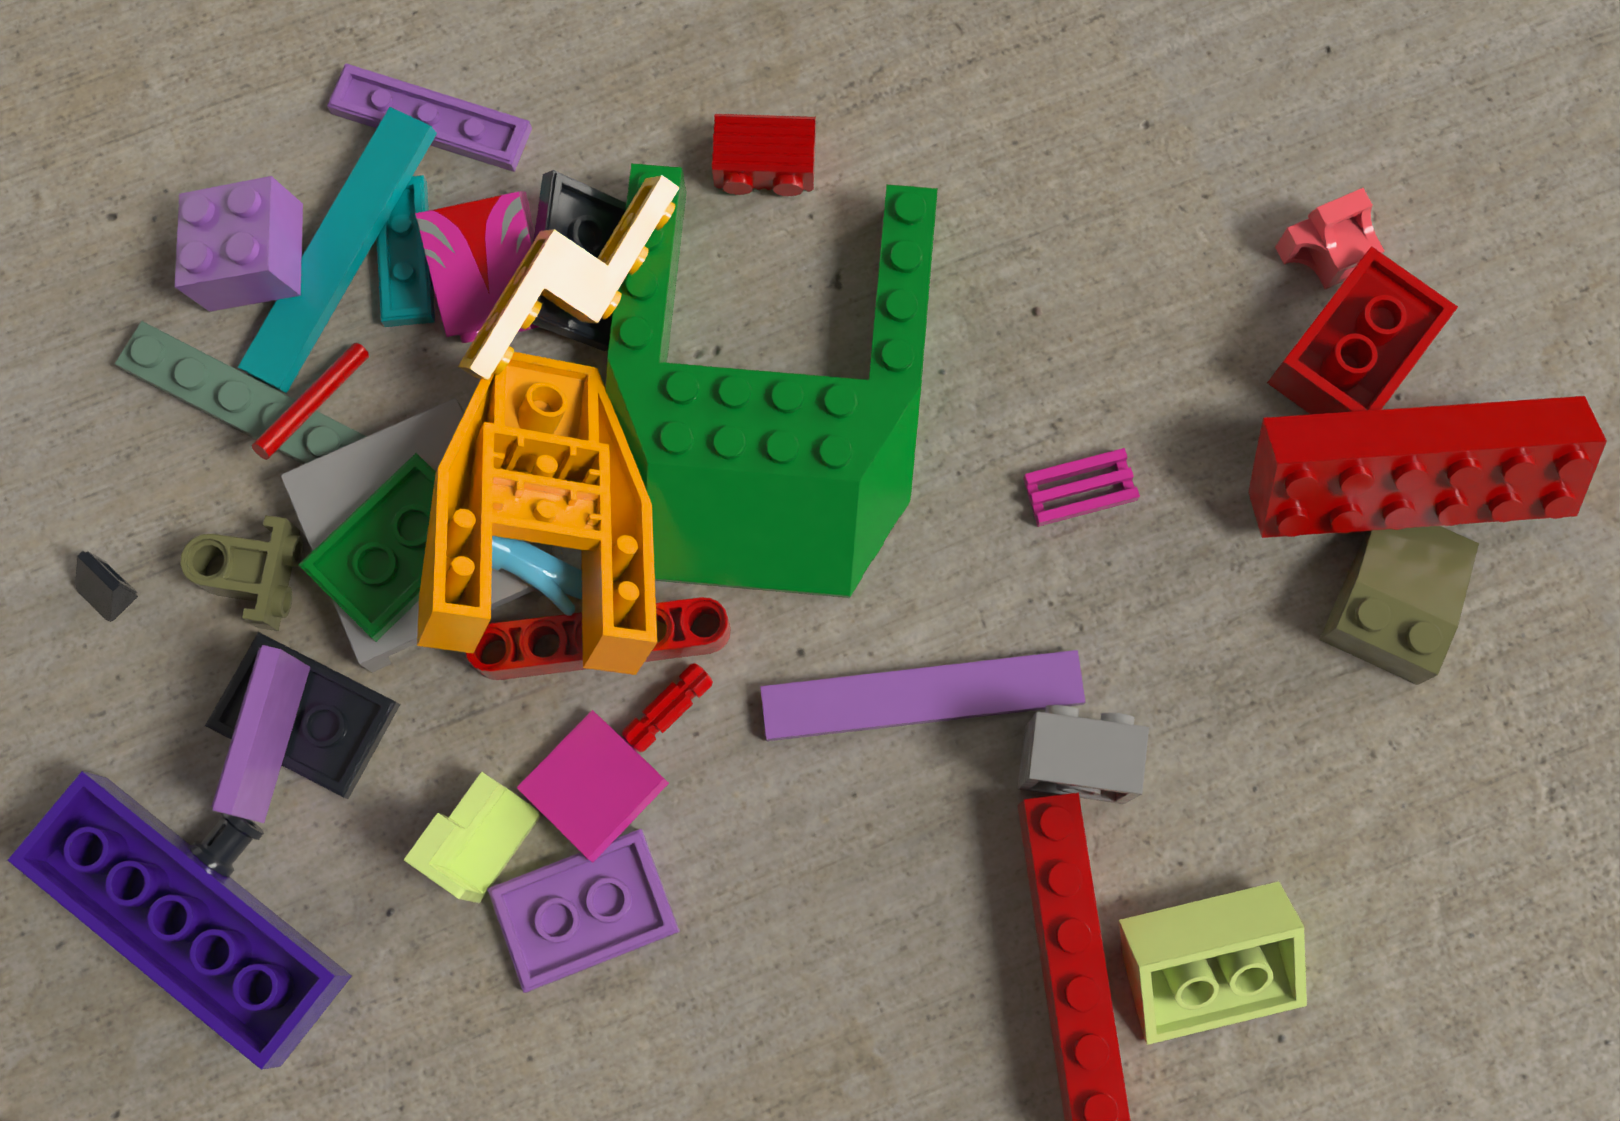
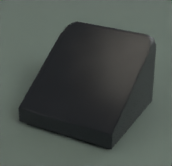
(102, 586)

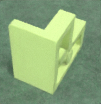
(475, 841)

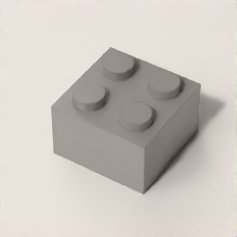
(1084, 755)

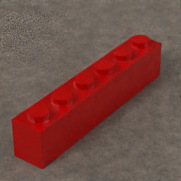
(1073, 959)

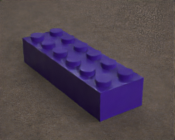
(180, 920)

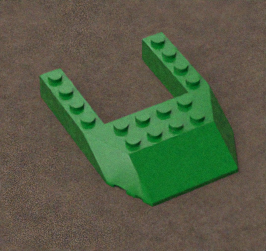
(765, 469)

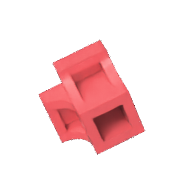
(1332, 238)

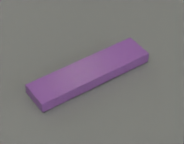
(459, 124)

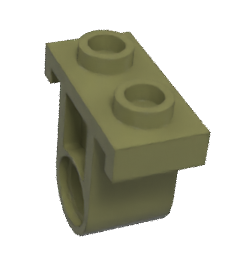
(250, 569)

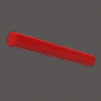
(310, 401)

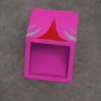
(474, 256)

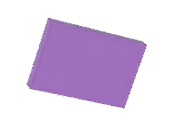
(261, 735)
(583, 911)

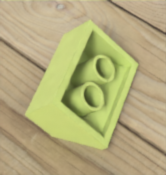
(1215, 962)

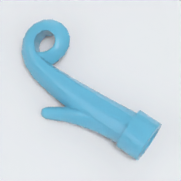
(539, 570)

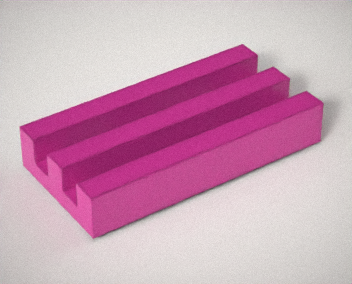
(1122, 475)

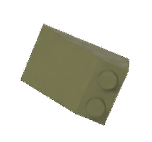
(1403, 600)

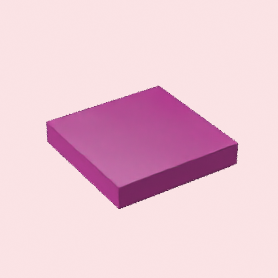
(592, 786)

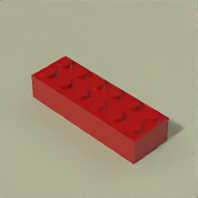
(1424, 466)

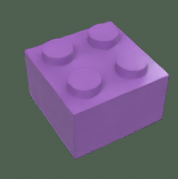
(239, 244)

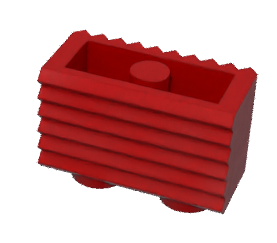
(764, 153)

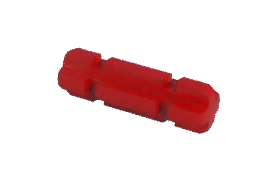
(667, 707)

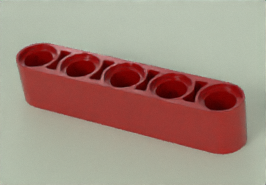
(523, 635)

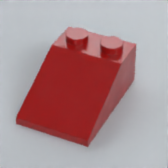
(1363, 340)

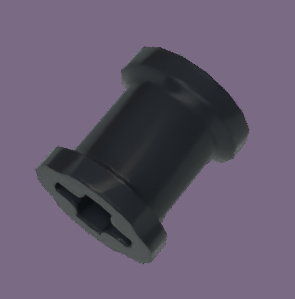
(226, 843)

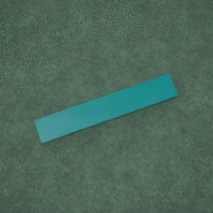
(339, 249)

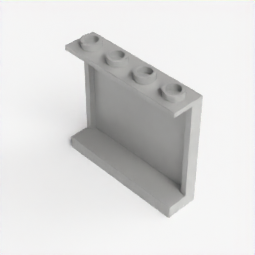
(341, 481)

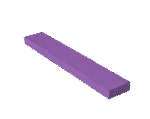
(922, 695)

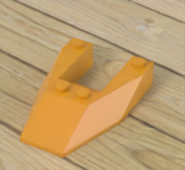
(548, 467)

